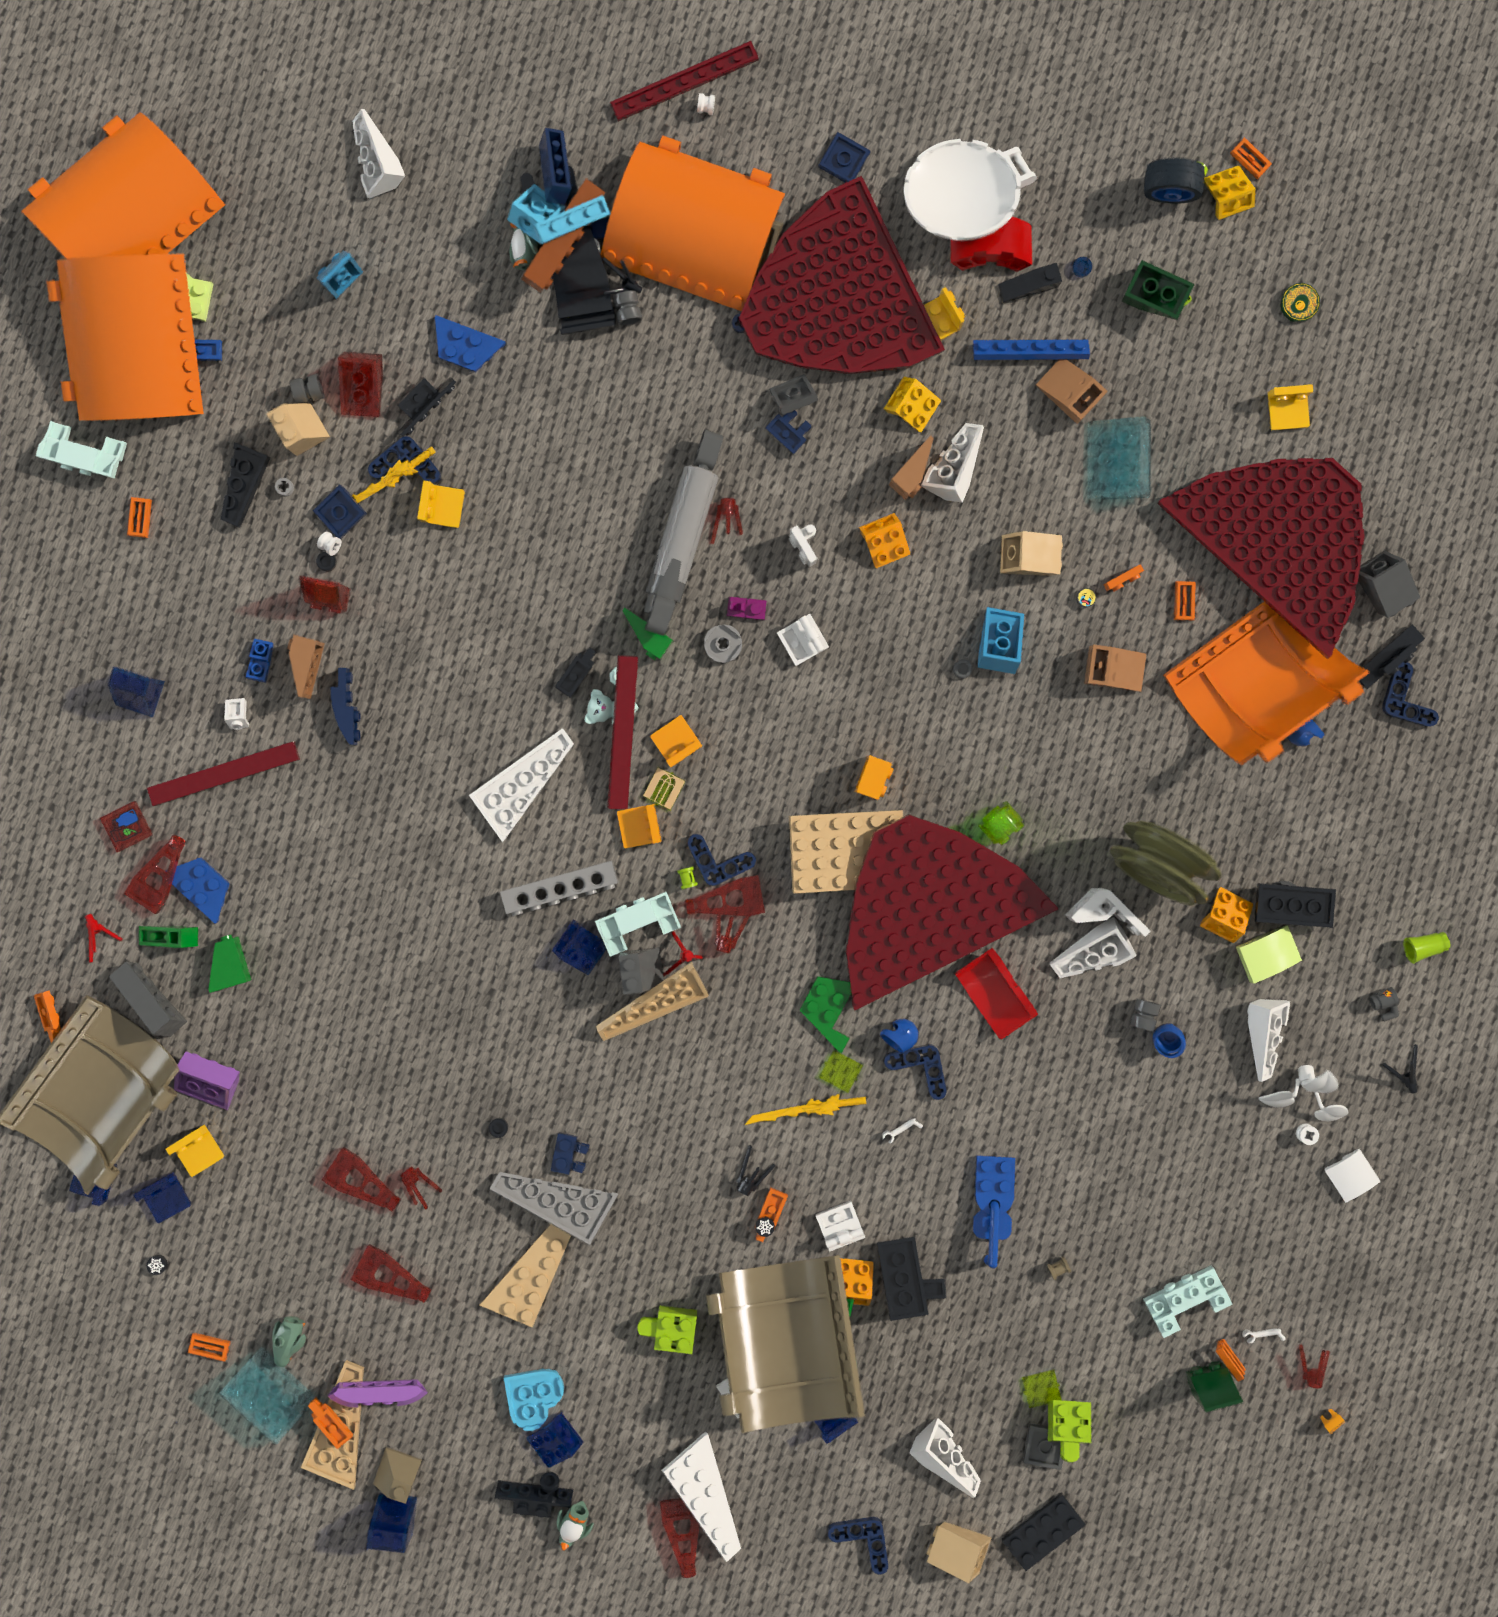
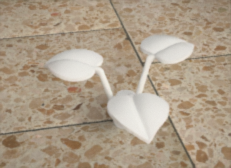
(1324, 1084)

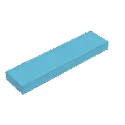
(571, 219)

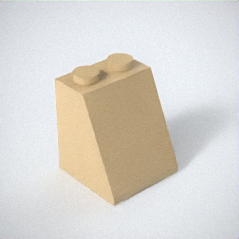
(298, 426)
(1031, 553)
(958, 1551)

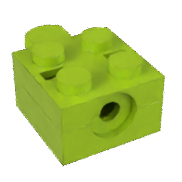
(672, 1329)
(1070, 1425)

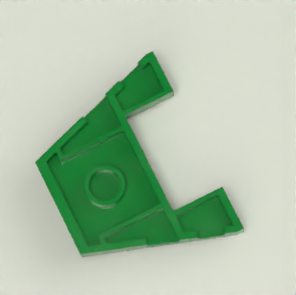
(824, 1006)

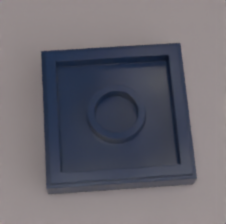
(844, 158)
(339, 512)

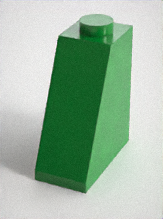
(228, 964)

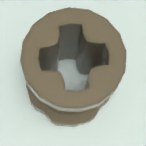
(1058, 1268)

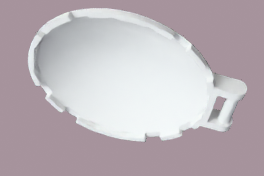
(965, 188)

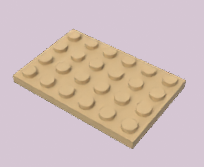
(832, 847)

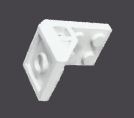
(1090, 909)

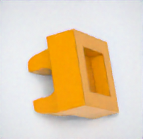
(1334, 1423)

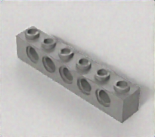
(511, 896)

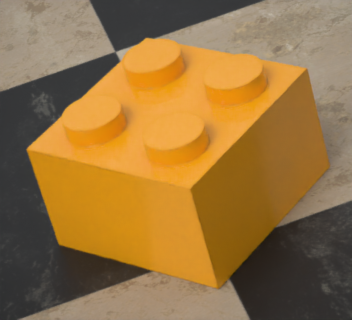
(873, 777)

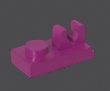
(746, 608)

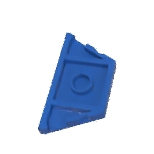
(464, 345)
(202, 887)

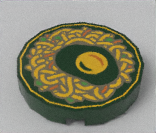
(1300, 302)

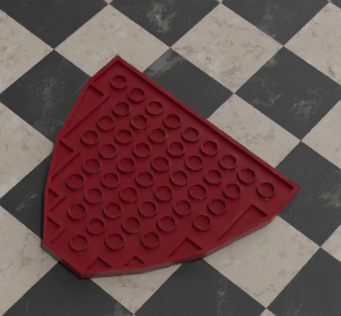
(839, 293)

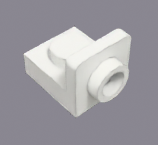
(236, 713)

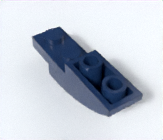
(345, 715)

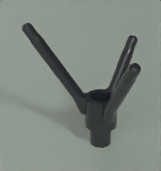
(628, 282)
(1410, 1077)

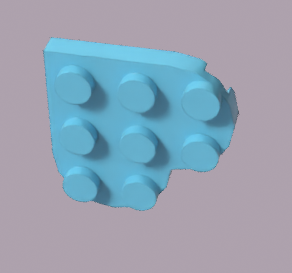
(532, 1395)

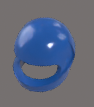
(1302, 735)
(903, 1038)
(1169, 1039)

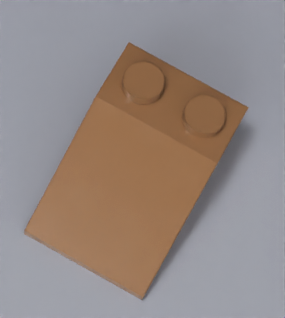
(909, 477)
(305, 661)

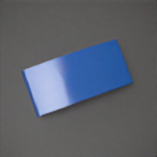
(260, 660)

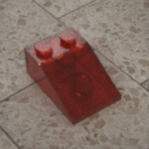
(360, 383)
(325, 594)

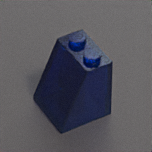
(135, 690)
(391, 1524)

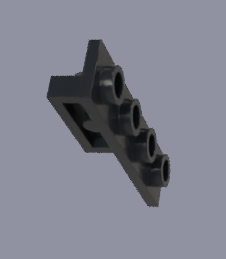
(420, 401)
(1394, 654)
(531, 1499)

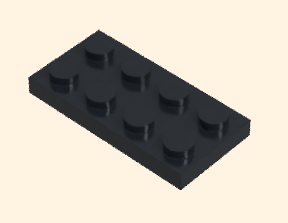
(1295, 905)
(902, 1278)
(1043, 1531)

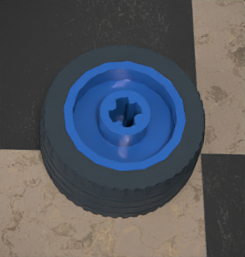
(1174, 180)

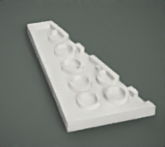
(513, 790)
(700, 1487)

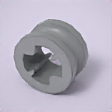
(279, 482)

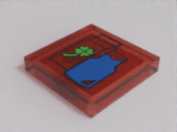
(126, 826)

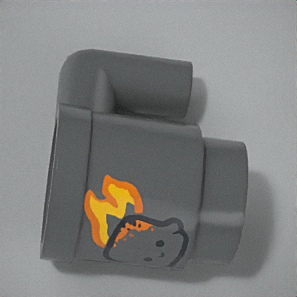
(1386, 999)

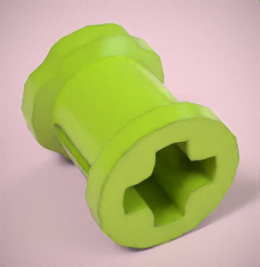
(687, 877)

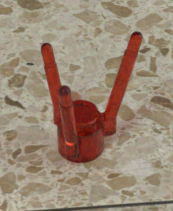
(727, 508)
(725, 943)
(410, 1177)
(1315, 1376)

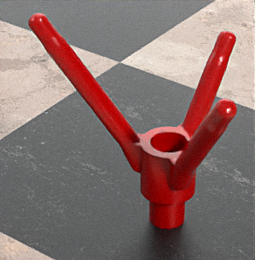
(94, 928)
(685, 955)

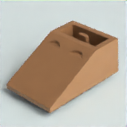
(1071, 389)
(1115, 668)

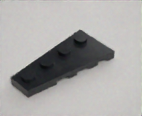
(244, 479)

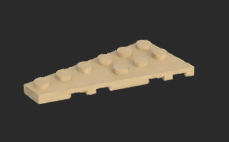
(668, 996)
(528, 1281)
(322, 1456)

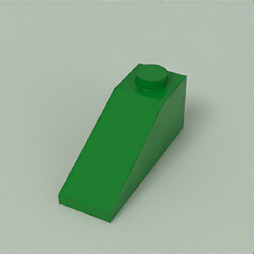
(654, 644)
(168, 936)

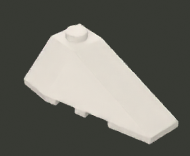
(379, 161)
(954, 469)
(1098, 948)
(1265, 1024)
(940, 1455)

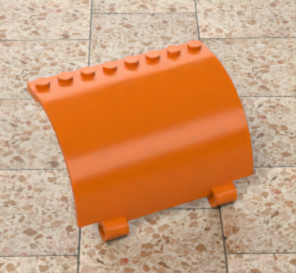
(124, 196)
(691, 223)
(128, 336)
(1260, 684)

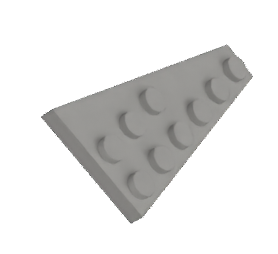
(565, 1206)

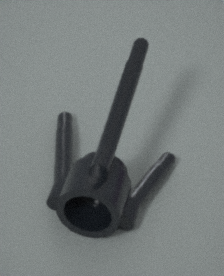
(748, 1184)

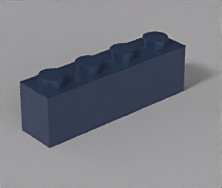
(554, 166)

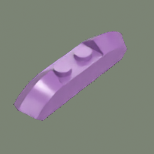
(371, 1392)

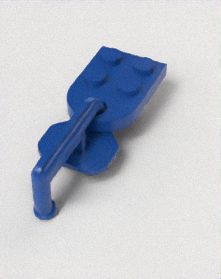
(993, 1182)

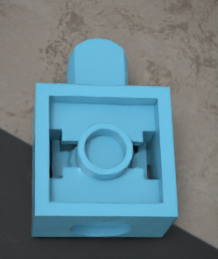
(531, 209)

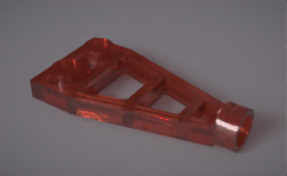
(144, 893)
(751, 894)
(340, 1169)
(368, 1266)
(677, 1510)

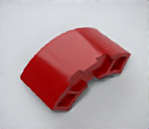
(1007, 247)
(995, 993)

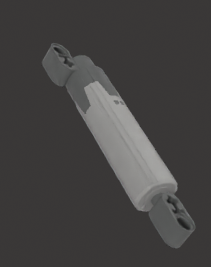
(682, 534)

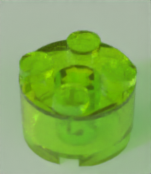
(1001, 823)

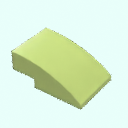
(1268, 954)

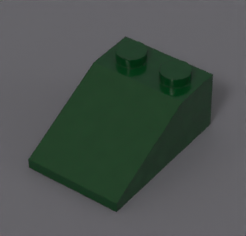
(1157, 291)
(1213, 1386)

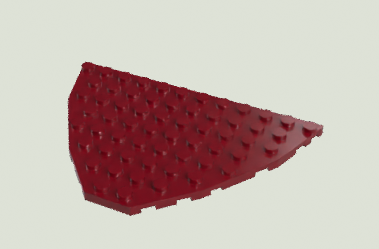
(1286, 534)
(928, 902)

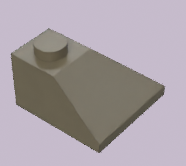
(397, 1474)

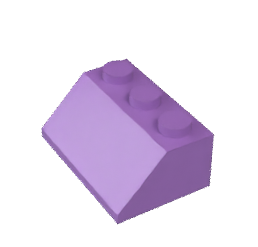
(206, 1080)

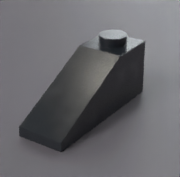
(1031, 283)

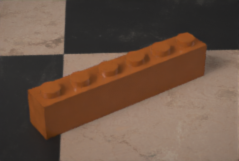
(553, 251)

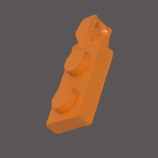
(48, 1015)
(772, 1207)
(329, 1423)

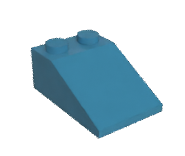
(339, 273)
(1001, 641)

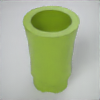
(1425, 946)

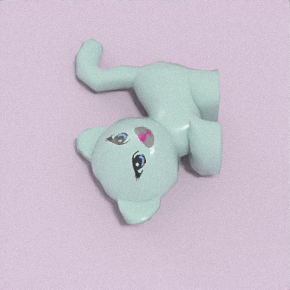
(600, 706)

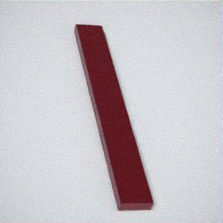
(684, 81)
(622, 732)
(223, 773)

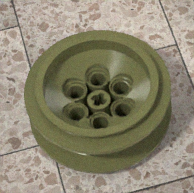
(1165, 862)

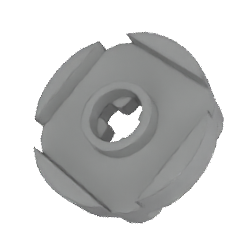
(720, 633)

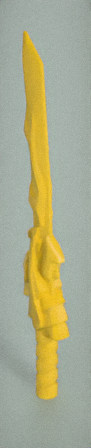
(394, 474)
(811, 1107)

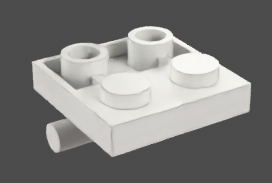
(799, 539)
(802, 639)
(840, 1226)

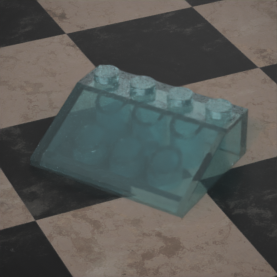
(1119, 458)
(267, 1396)

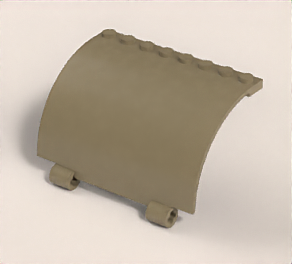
(93, 1091)
(787, 1344)

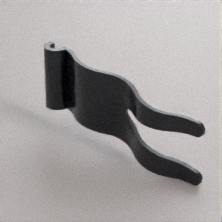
(581, 280)

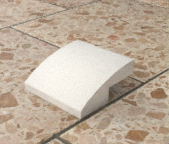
(1352, 1175)

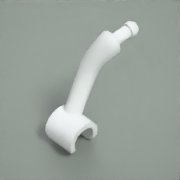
(908, 1124)
(1264, 1333)

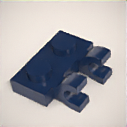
(786, 434)
(564, 1153)

